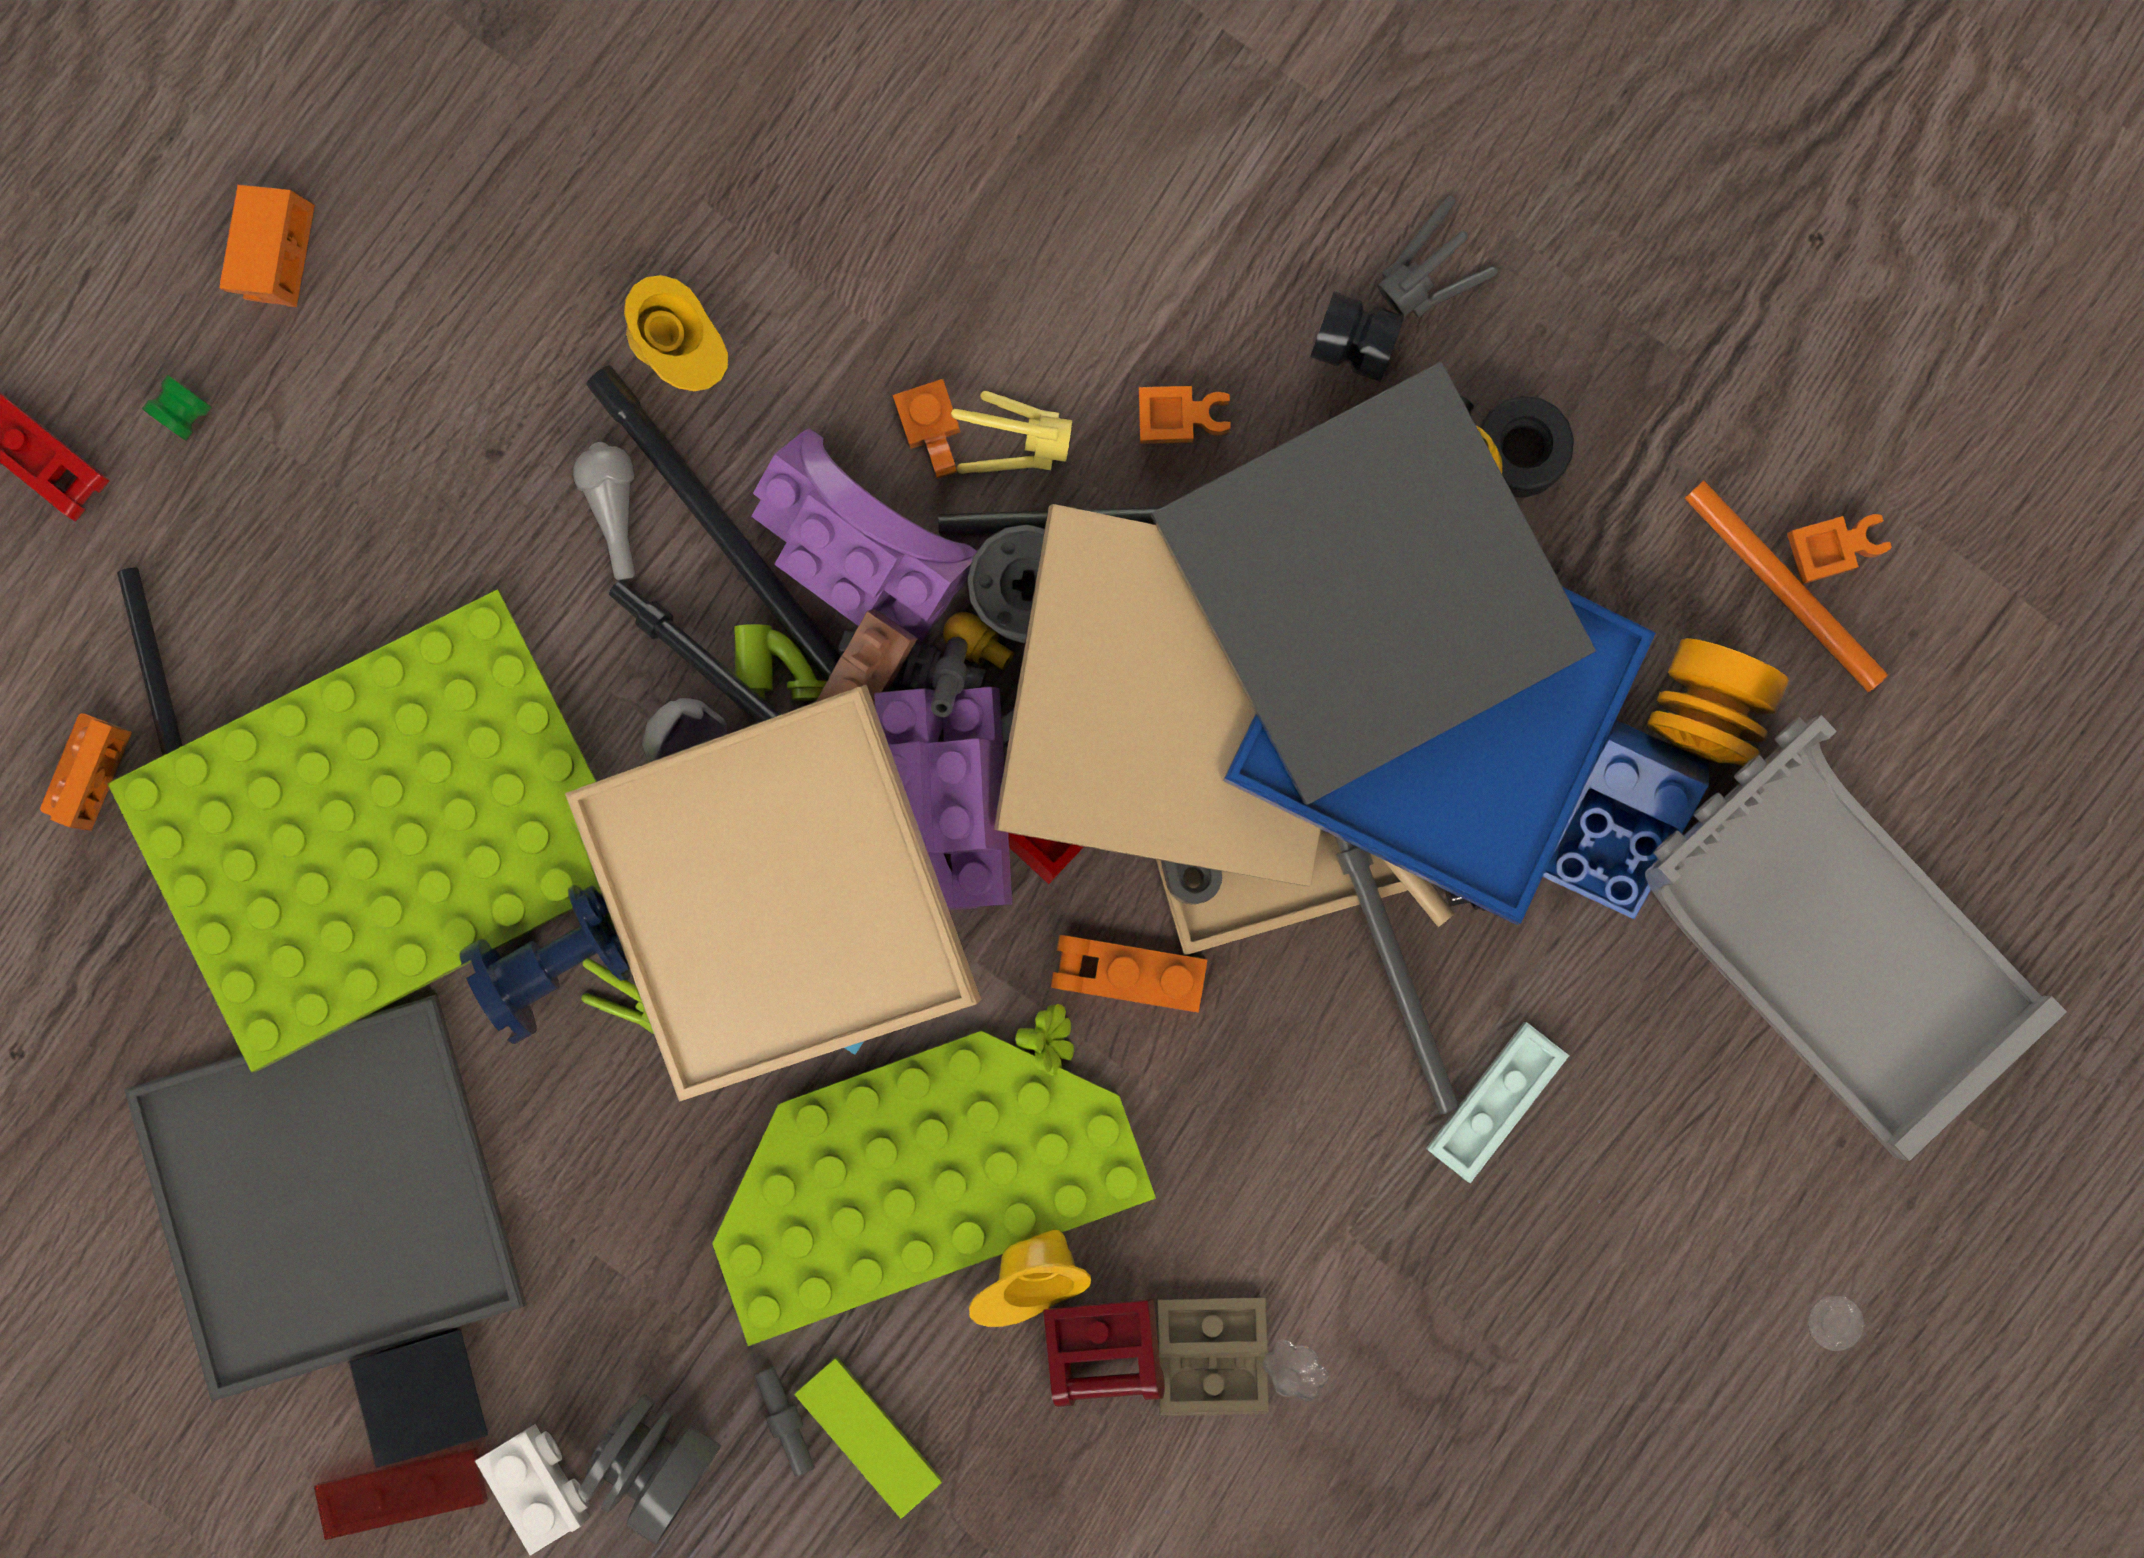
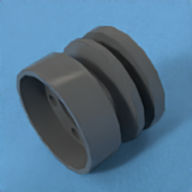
(995, 574)
(648, 1468)

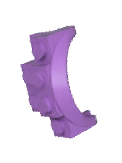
(853, 545)
(954, 788)

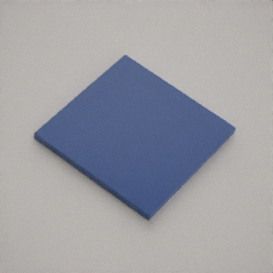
(1486, 796)

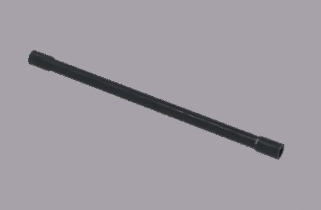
(627, 411)

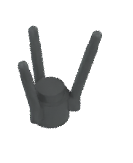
(1408, 286)

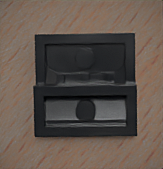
(418, 1398)

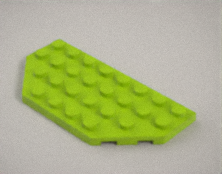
(918, 1179)

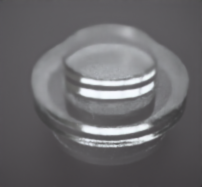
(1835, 1323)

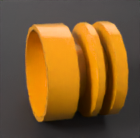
(1718, 700)

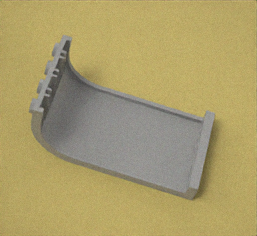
(1847, 945)

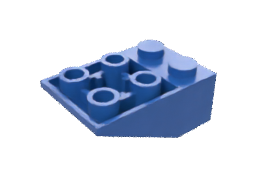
(1626, 810)

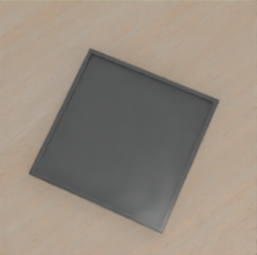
(1373, 583)
(325, 1200)

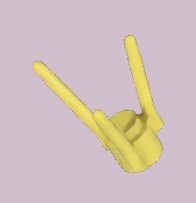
(1045, 434)

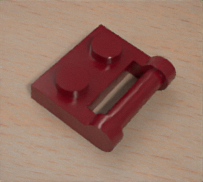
(1099, 1334)

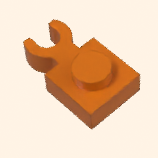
(1171, 414)
(1830, 548)

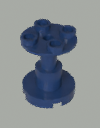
(514, 982)

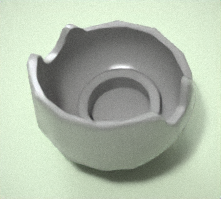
(679, 727)

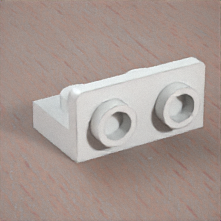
(534, 1488)

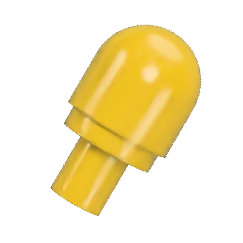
(980, 639)

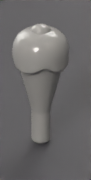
(605, 479)

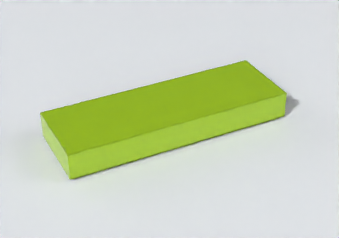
(868, 1437)

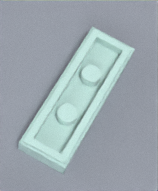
(1497, 1102)

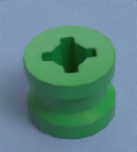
(176, 407)

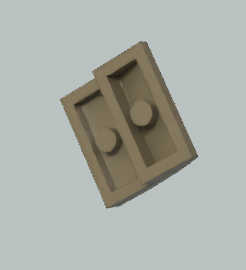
(1213, 1356)

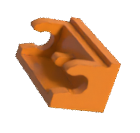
(267, 245)

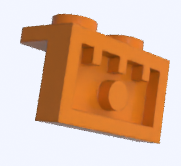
(84, 771)

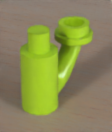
(753, 662)

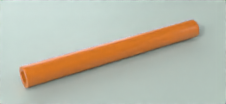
(1786, 586)

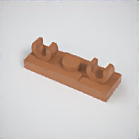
(870, 657)

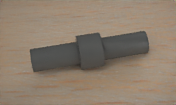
(949, 677)
(784, 1421)

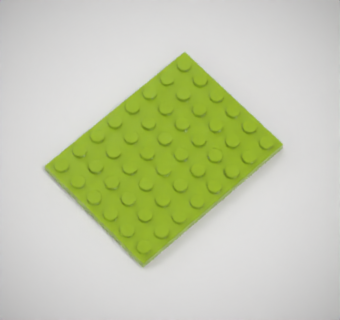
(366, 829)

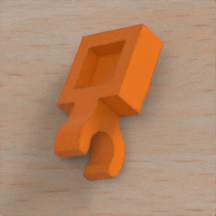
(928, 421)

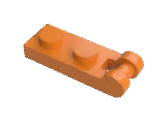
(1131, 974)

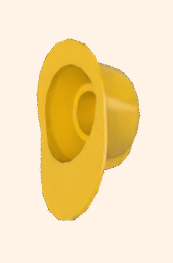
(674, 334)
(1031, 1279)

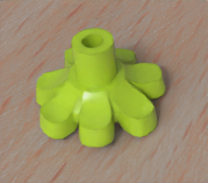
(1048, 1039)

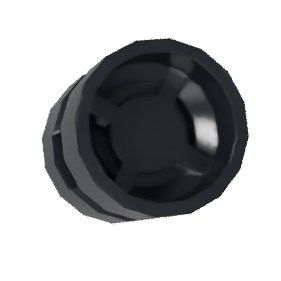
(1357, 336)

